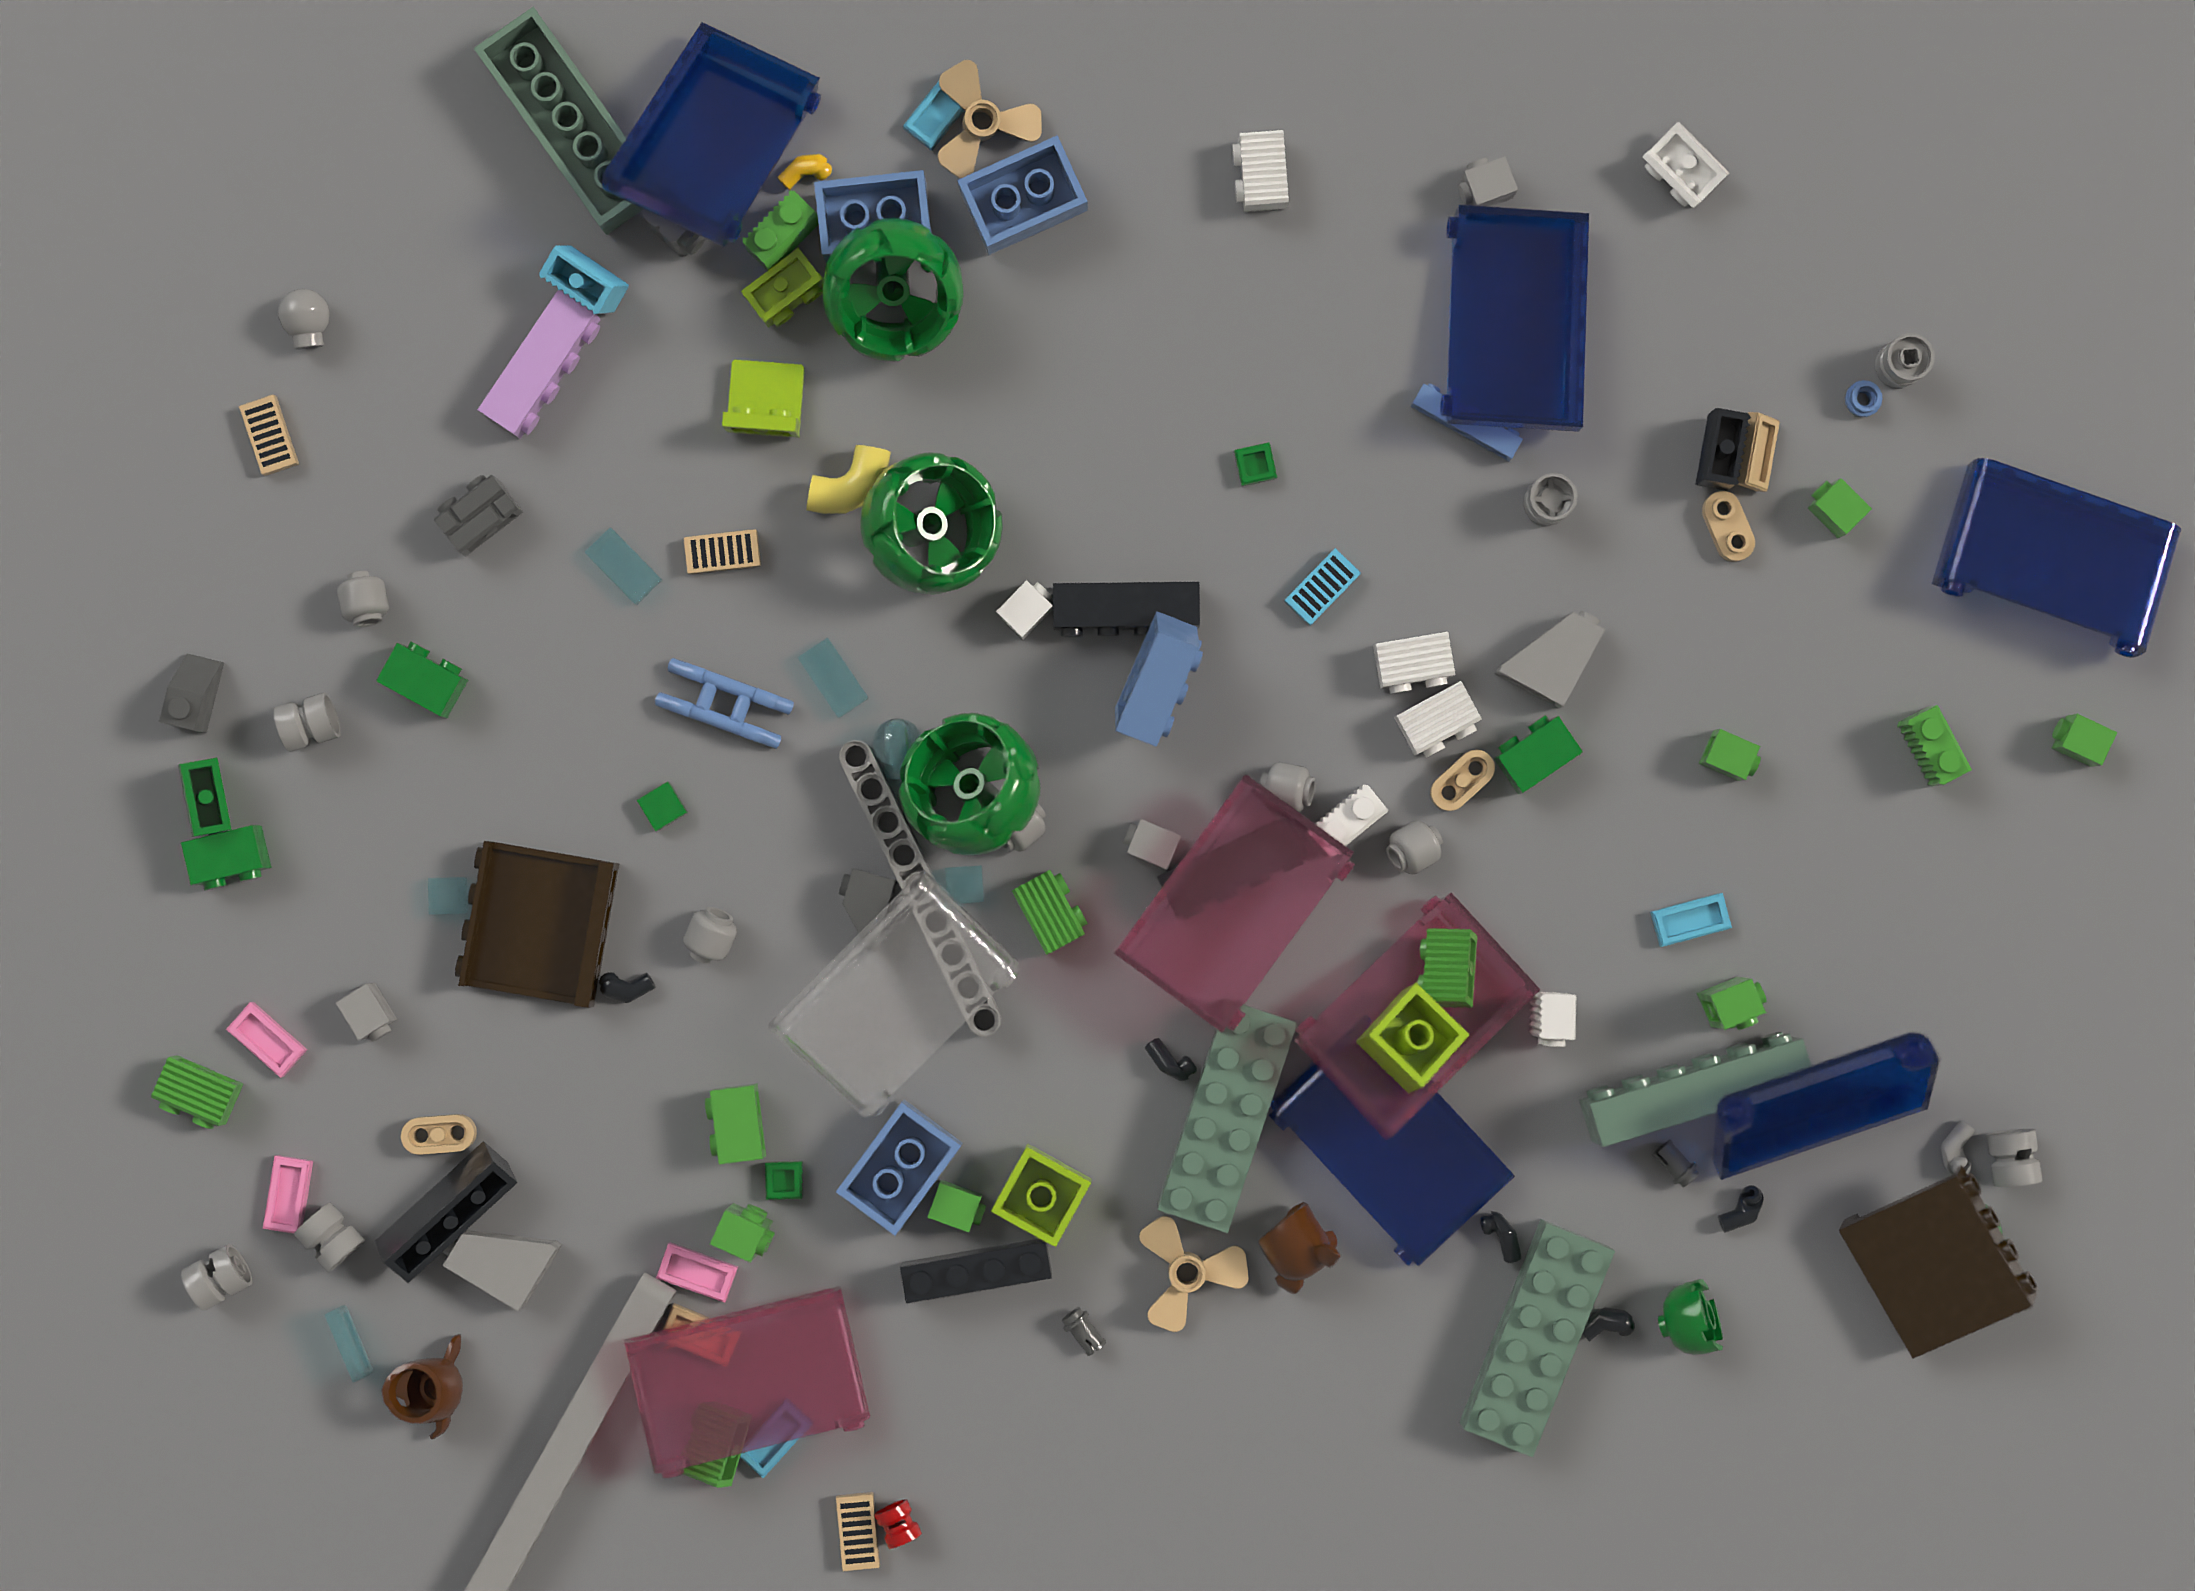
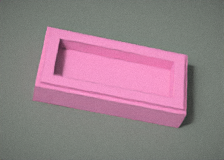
(266, 1039)
(287, 1194)
(697, 1272)

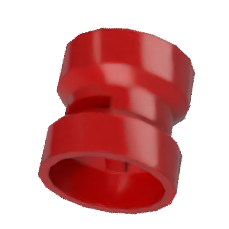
(897, 1524)

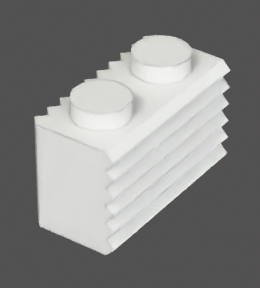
(1262, 171)
(1414, 661)
(1438, 719)
(1353, 815)
(1553, 1018)

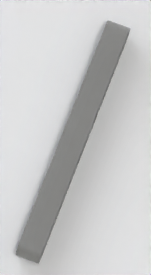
(570, 1439)

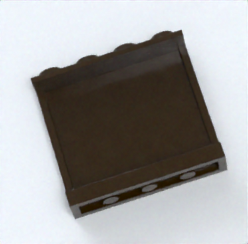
(537, 923)
(1940, 1263)

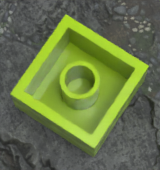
(1412, 1038)
(1041, 1195)

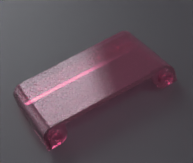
(1234, 903)
(1331, 1038)
(747, 1380)

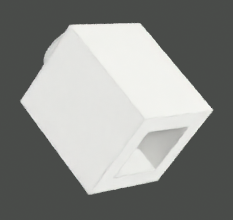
(1026, 608)

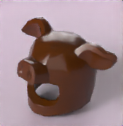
(1298, 1248)
(428, 1387)

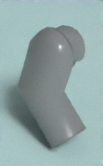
(1953, 1149)

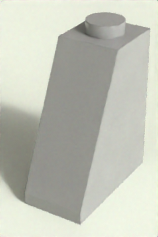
(1555, 659)
(501, 1263)

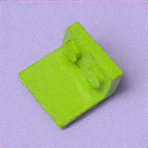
(765, 398)

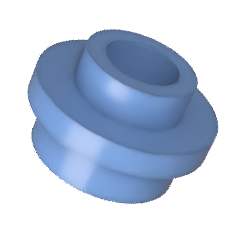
(1874, 396)

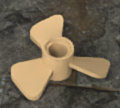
(963, 87)
(1223, 1268)

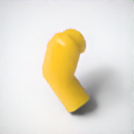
(805, 165)

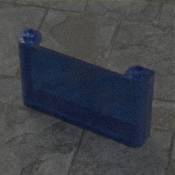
(712, 134)
(1517, 318)
(2058, 552)
(1823, 1103)
(1413, 1184)

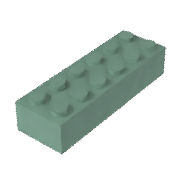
(559, 111)
(1688, 1091)
(1226, 1119)
(1536, 1338)

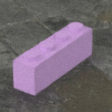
(540, 364)

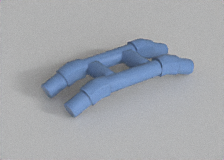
(735, 723)

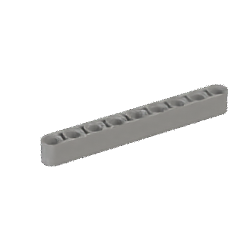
(901, 836)

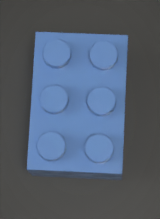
(1023, 195)
(862, 200)
(1158, 679)
(899, 1167)

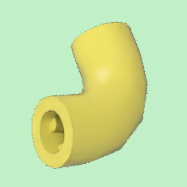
(848, 491)

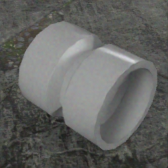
(1904, 360)
(1550, 499)
(301, 723)
(2014, 1157)
(329, 1237)
(222, 1274)

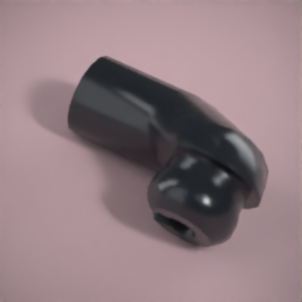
(625, 991)
(1167, 1064)
(1746, 1210)
(1507, 1235)
(1611, 1320)

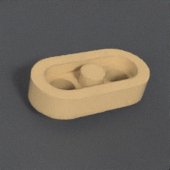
(1724, 527)
(1462, 781)
(440, 1134)

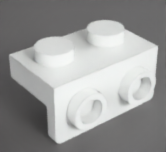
(1684, 166)

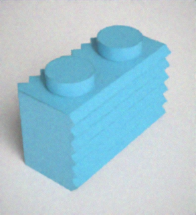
(583, 279)

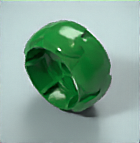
(894, 246)
(889, 524)
(988, 814)

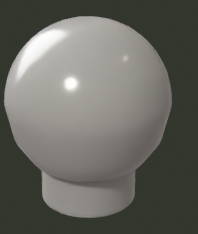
(304, 317)

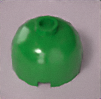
(1691, 1319)

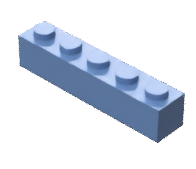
(1495, 439)

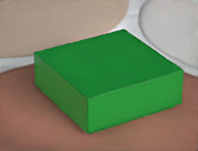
(1255, 464)
(662, 806)
(784, 1180)

